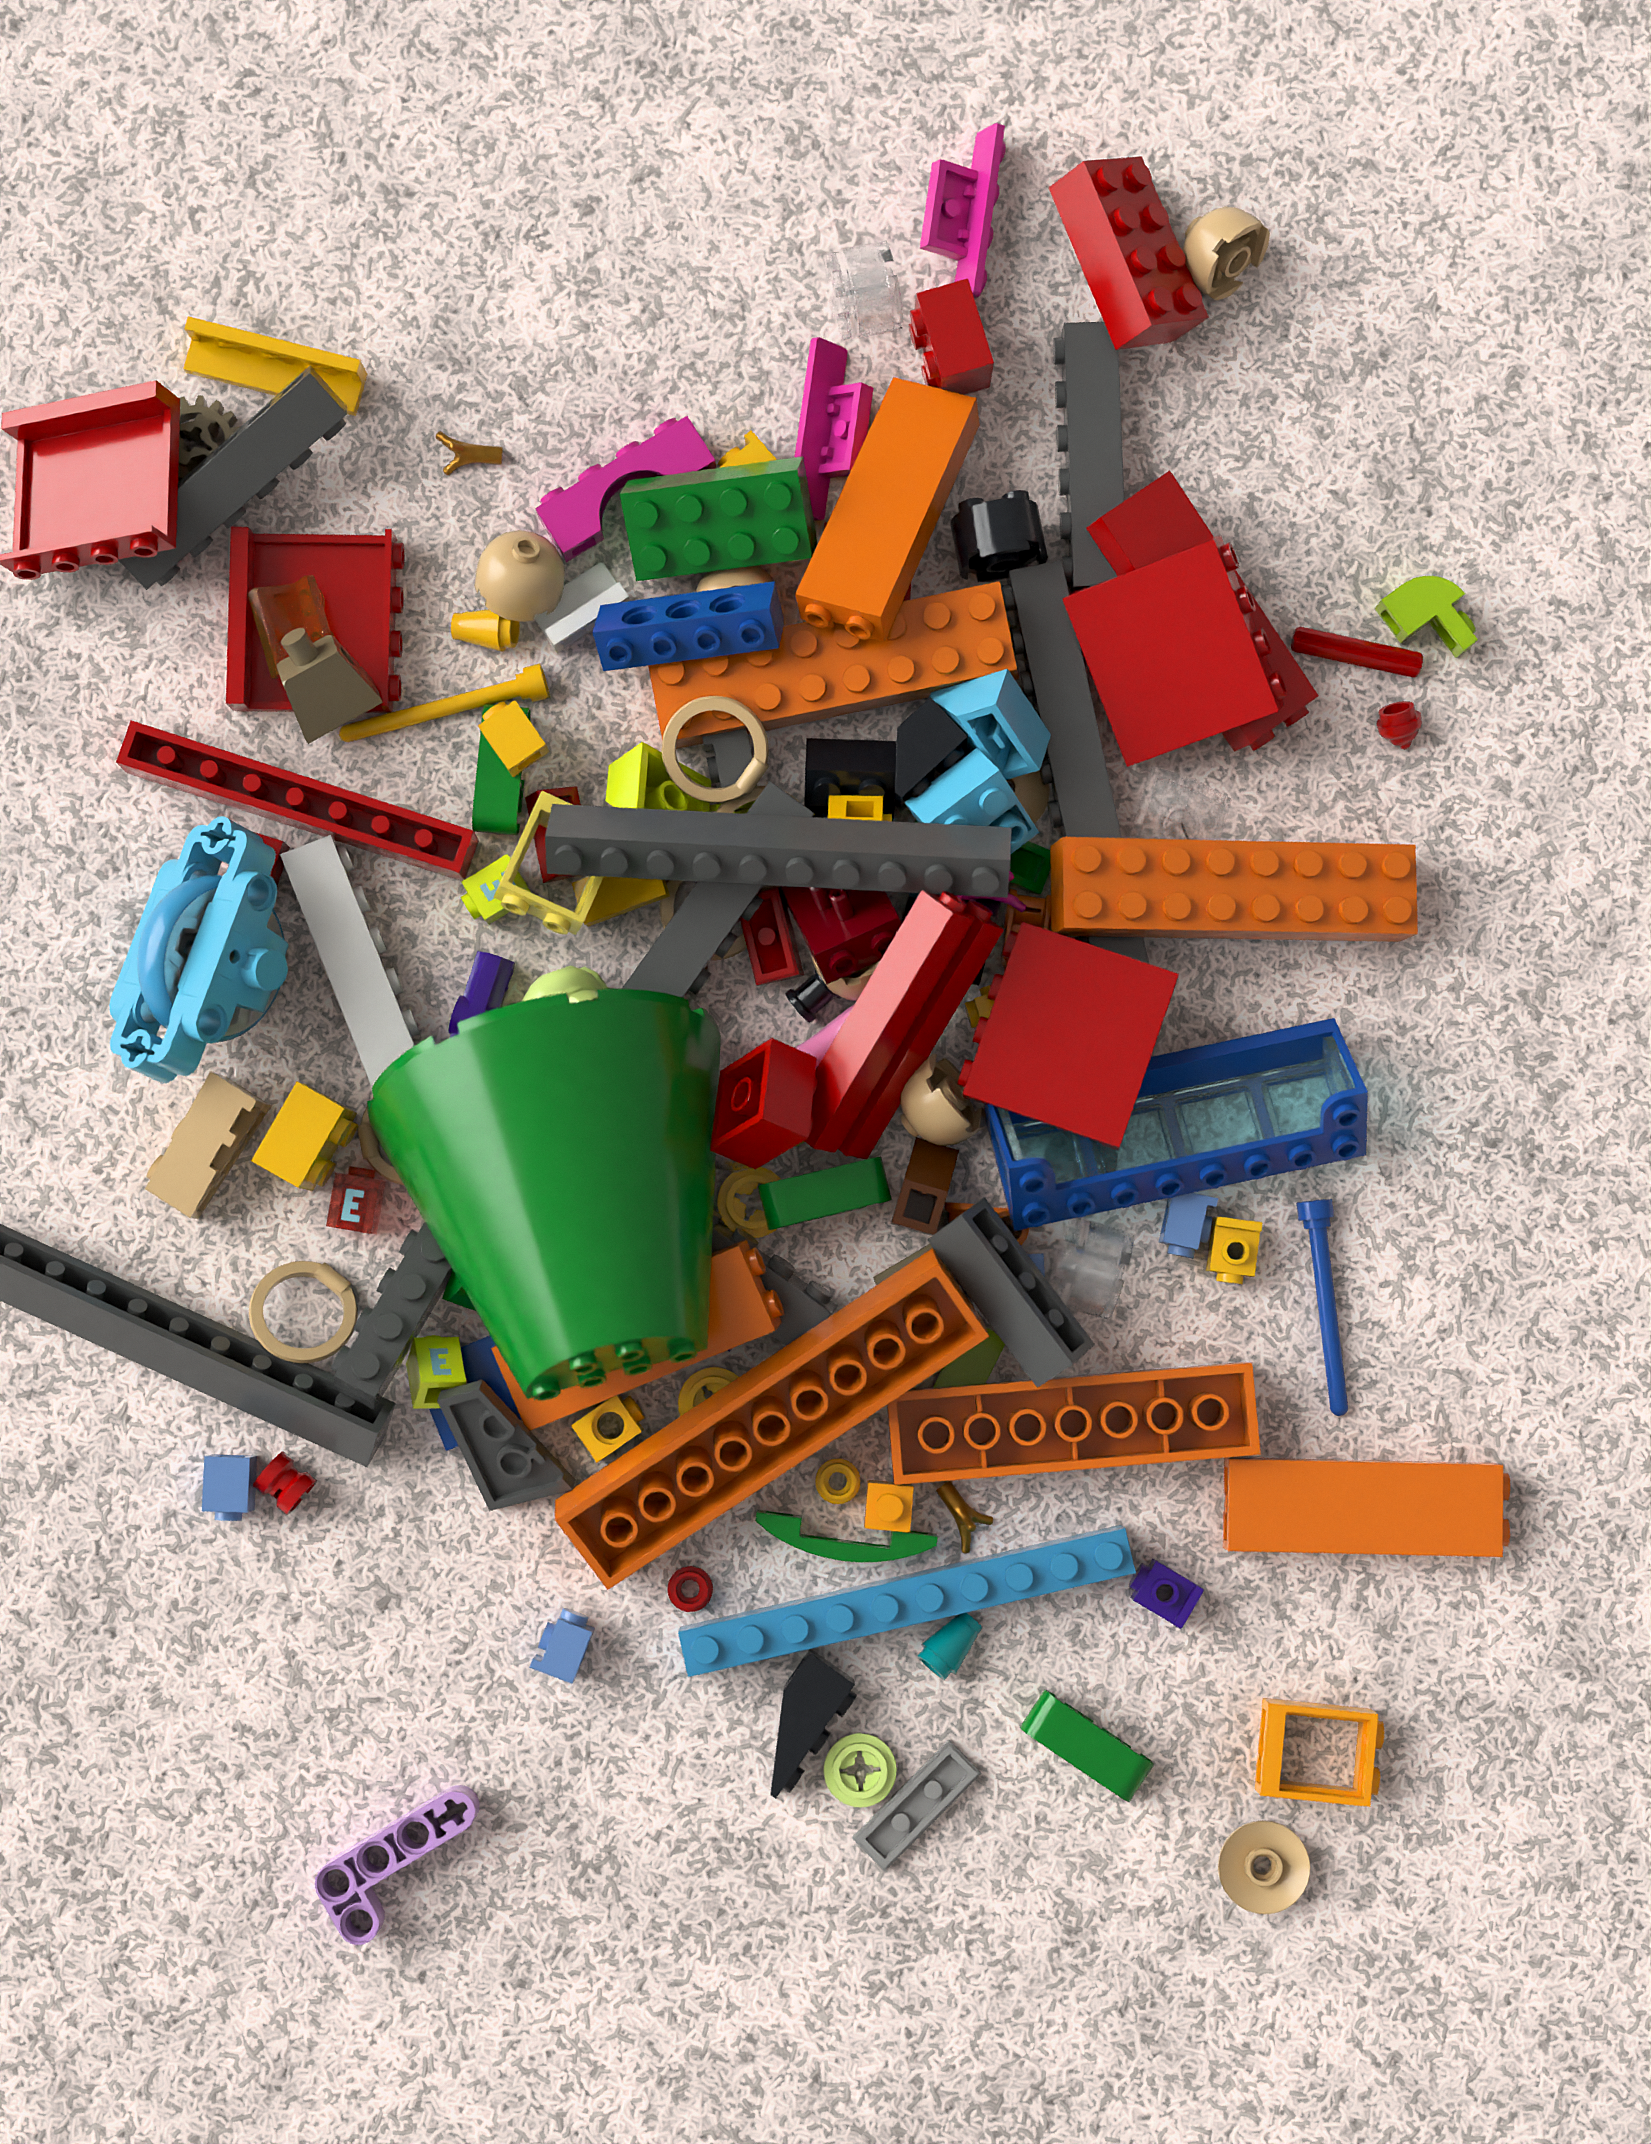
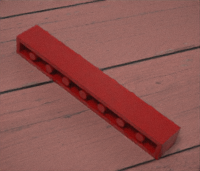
(297, 801)

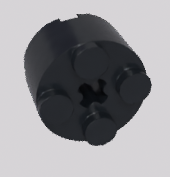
(997, 536)

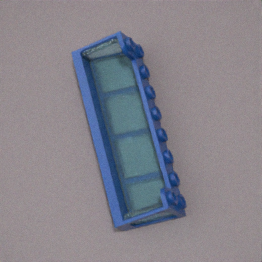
(1196, 1126)

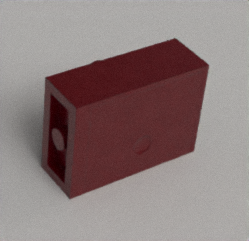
(843, 926)

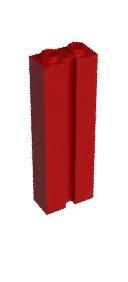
(1165, 522)
(898, 1020)

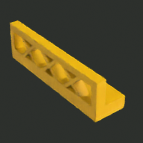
(267, 362)

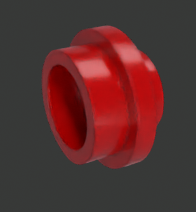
(685, 1603)

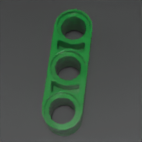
(496, 793)
(824, 1193)
(1086, 1746)

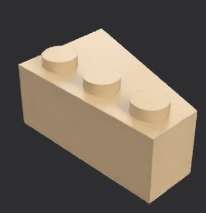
(206, 1145)

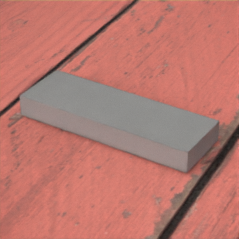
(916, 1805)

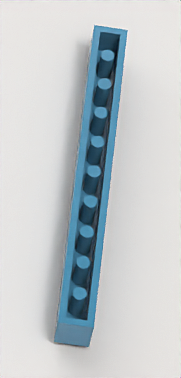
(906, 1600)

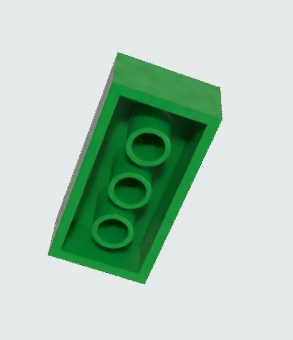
(719, 519)

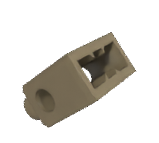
(324, 683)

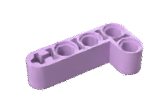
(401, 1852)

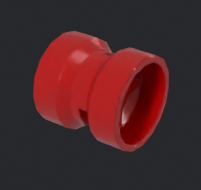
(284, 1482)

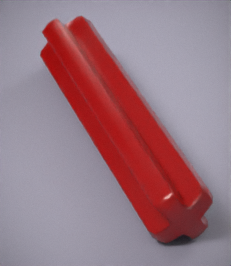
(1357, 652)

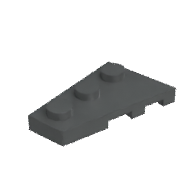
(500, 1449)

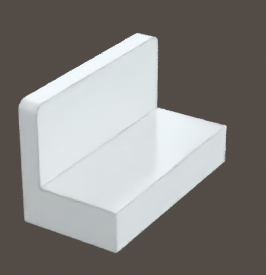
(580, 606)

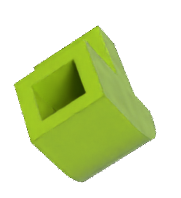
(1430, 602)

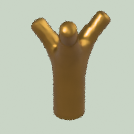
(469, 453)
(962, 1513)

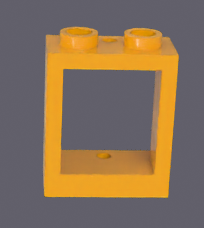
(1270, 1750)

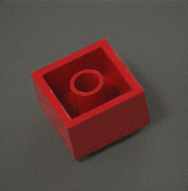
(951, 339)
(764, 1104)

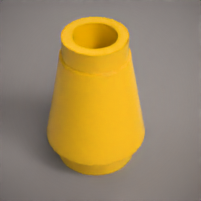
(485, 629)

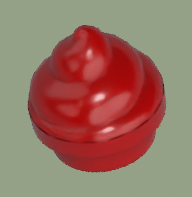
(1399, 723)

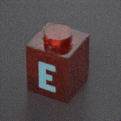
(356, 1201)

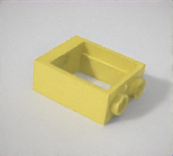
(522, 901)

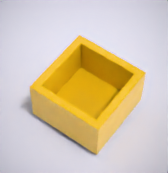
(306, 1138)

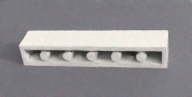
(351, 953)

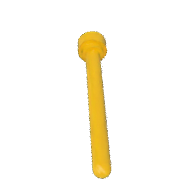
(527, 685)

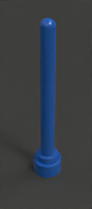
(1316, 1219)

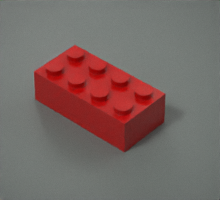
(1128, 252)

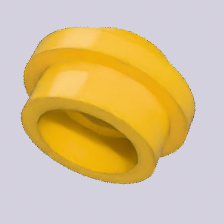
(832, 1495)

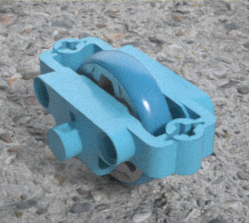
(201, 955)

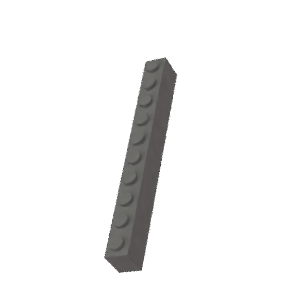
(1064, 703)
(778, 850)
(187, 1347)

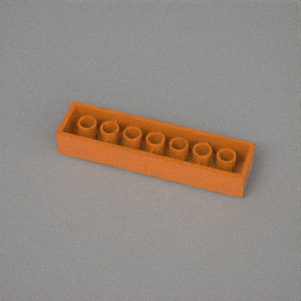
(834, 674)
(1233, 889)
(1073, 1423)

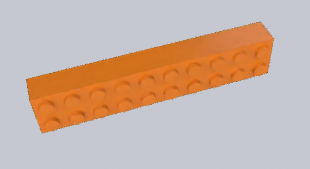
(770, 1419)

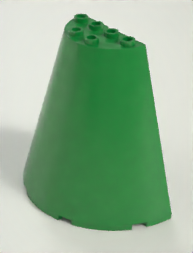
(567, 1176)

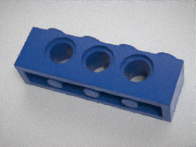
(689, 626)

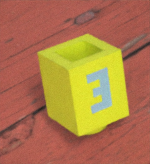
(482, 887)
(433, 1366)

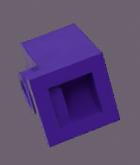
(1183, 1598)

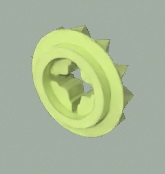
(876, 1784)

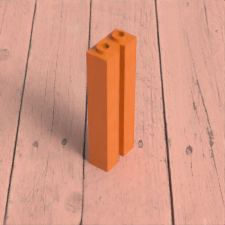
(888, 509)
(737, 1314)
(1365, 1507)

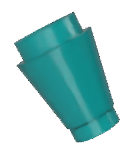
(949, 1646)

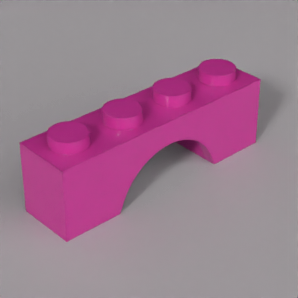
(576, 514)

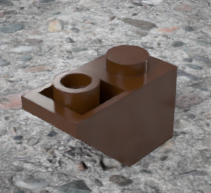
(925, 1187)

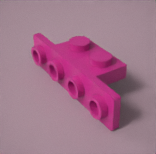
(962, 207)
(831, 420)

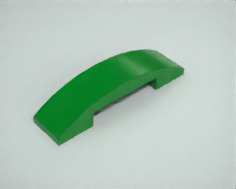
(787, 1529)

